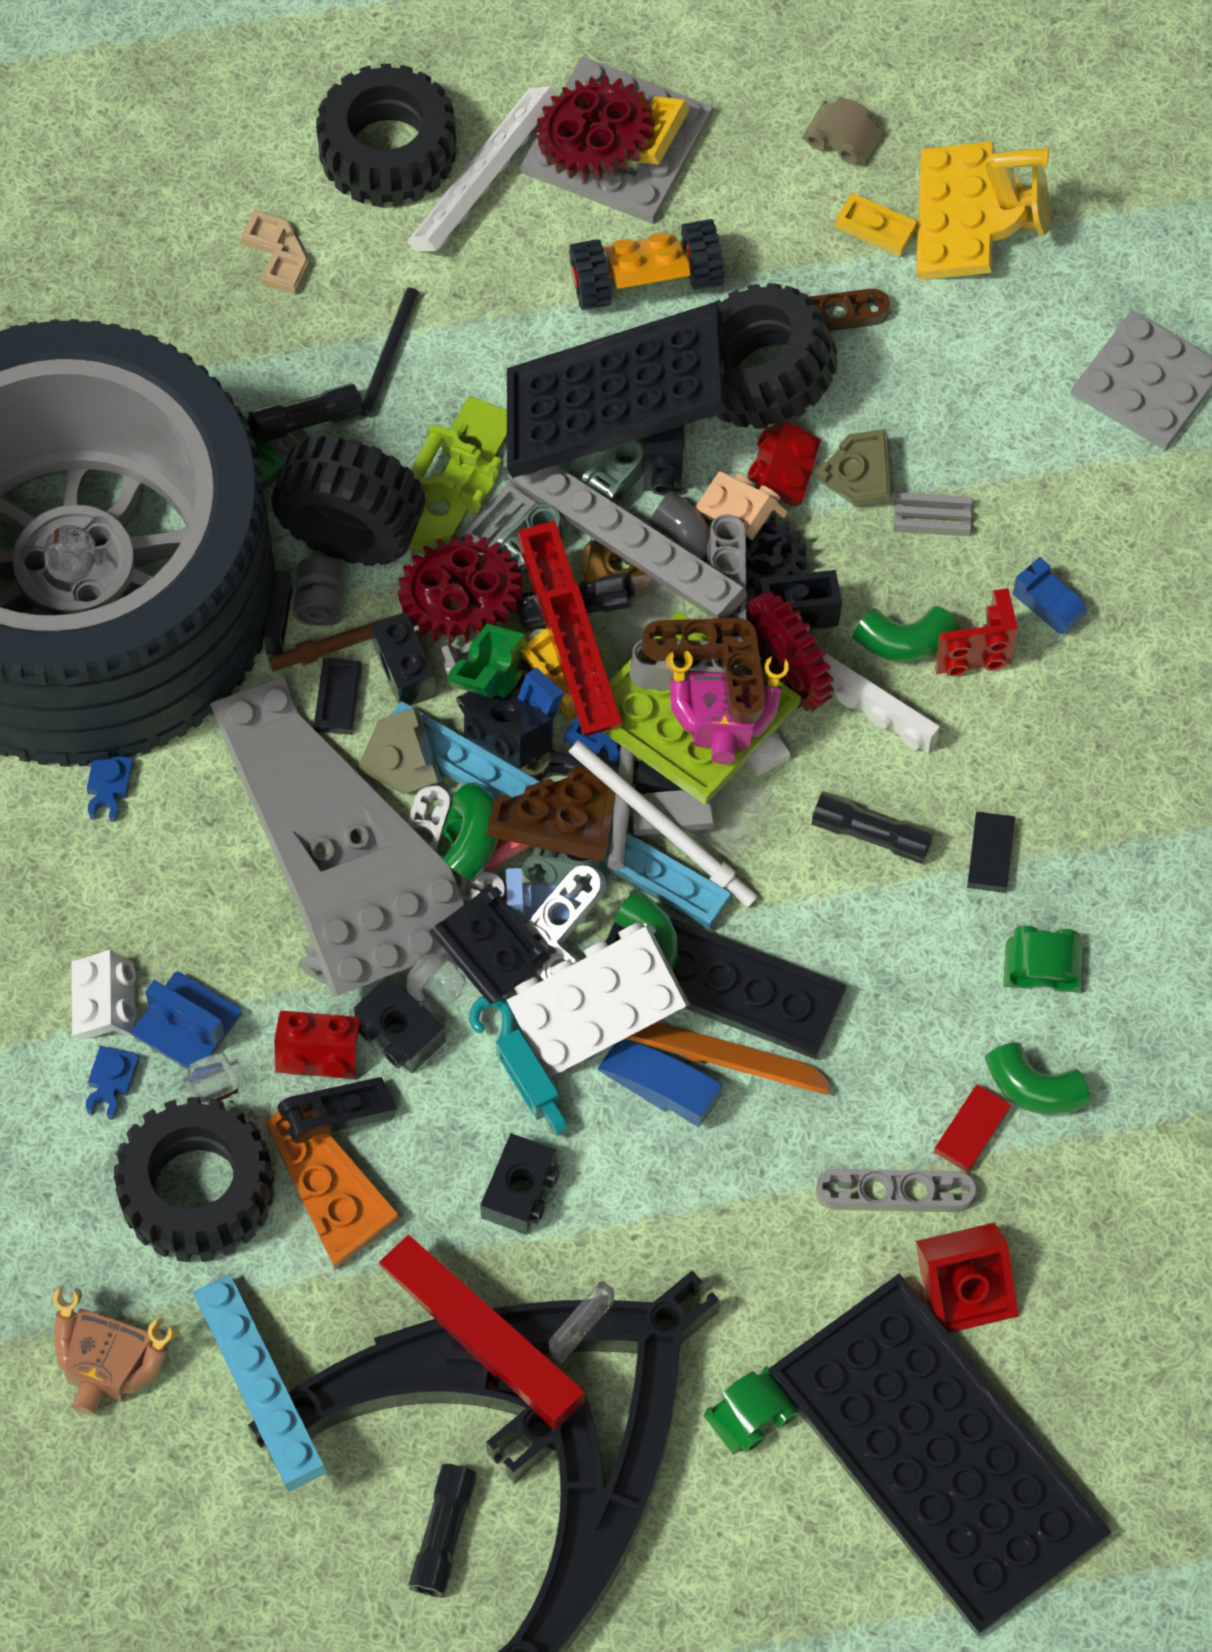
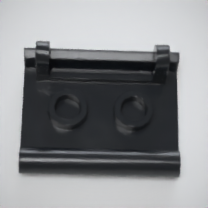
(490, 944)

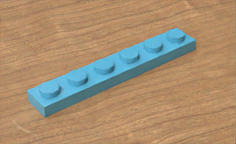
(259, 1383)

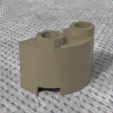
(845, 128)

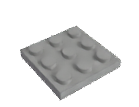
(1147, 380)

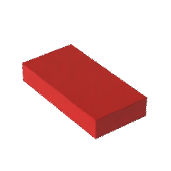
(972, 1128)

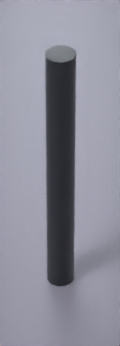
(389, 351)

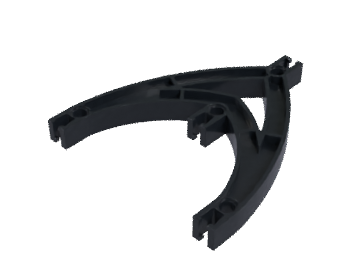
(594, 1521)

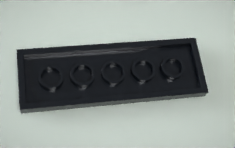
(753, 990)

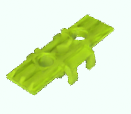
(469, 471)

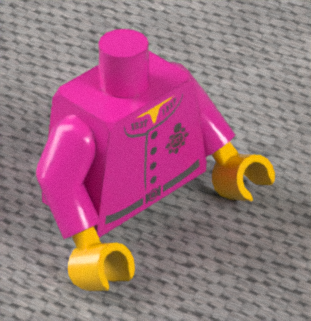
(702, 709)

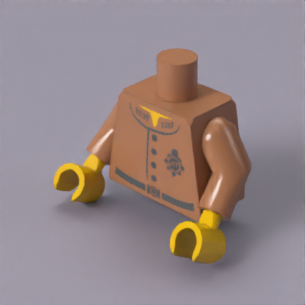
(105, 1354)

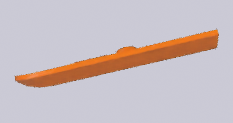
(732, 1056)

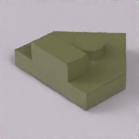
(860, 469)
(401, 753)

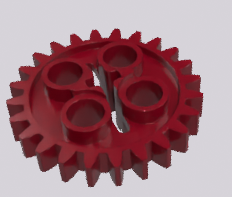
(595, 128)
(475, 569)
(788, 637)

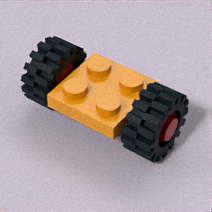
(646, 262)

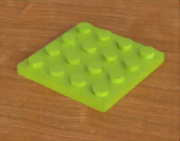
(661, 742)

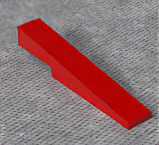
(569, 628)
(483, 1332)

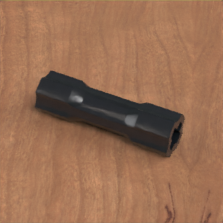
(330, 406)
(603, 595)
(845, 817)
(435, 1557)

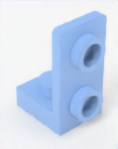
(527, 898)

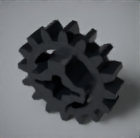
(770, 549)

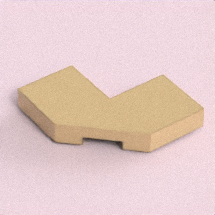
(277, 237)

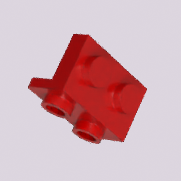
(784, 461)
(316, 1044)

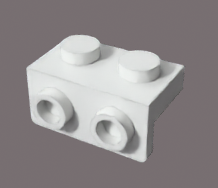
(103, 995)

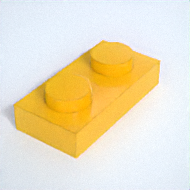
(668, 118)
(876, 224)

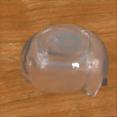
(435, 982)

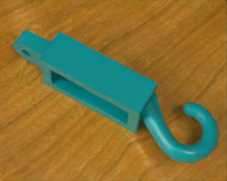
(522, 1066)

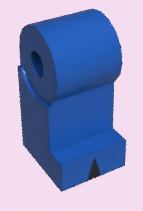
(1048, 597)

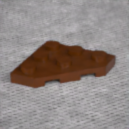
(558, 816)

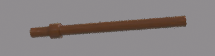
(308, 651)

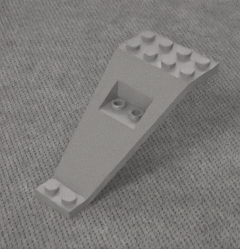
(362, 901)

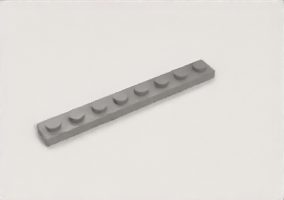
(633, 540)

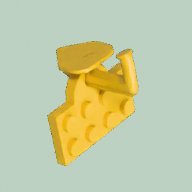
(973, 200)

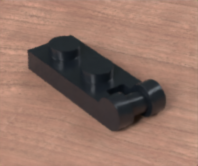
(337, 1108)

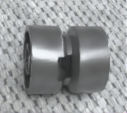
(319, 591)

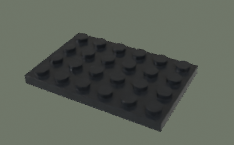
(615, 390)

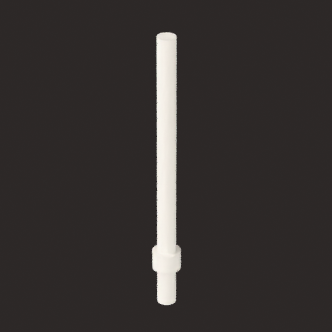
(719, 873)

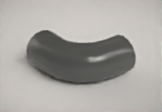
(682, 524)

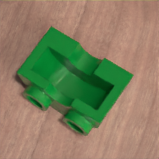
(491, 663)
(1044, 959)
(749, 1409)

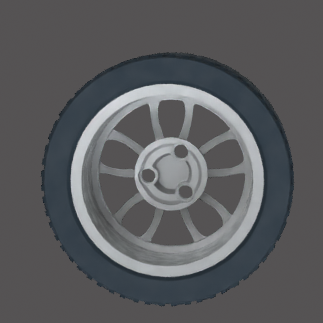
(147, 665)

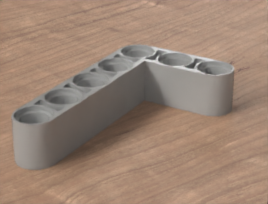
(721, 555)

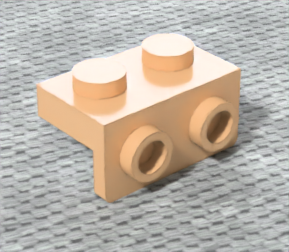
(740, 498)

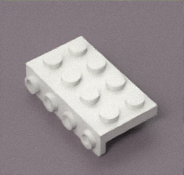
(597, 999)

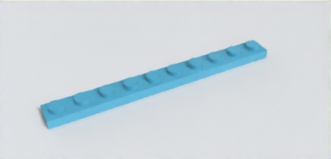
(642, 865)

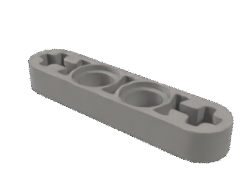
(895, 1182)

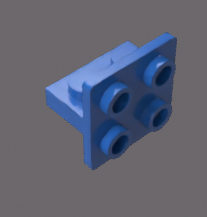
(185, 1020)

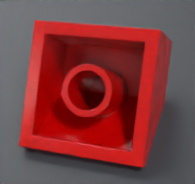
(968, 1277)

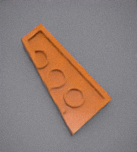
(334, 1192)

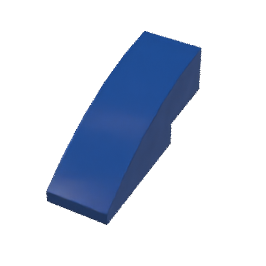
(662, 1080)

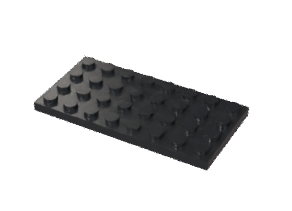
(939, 1454)

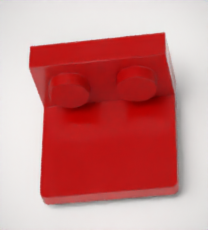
(984, 646)

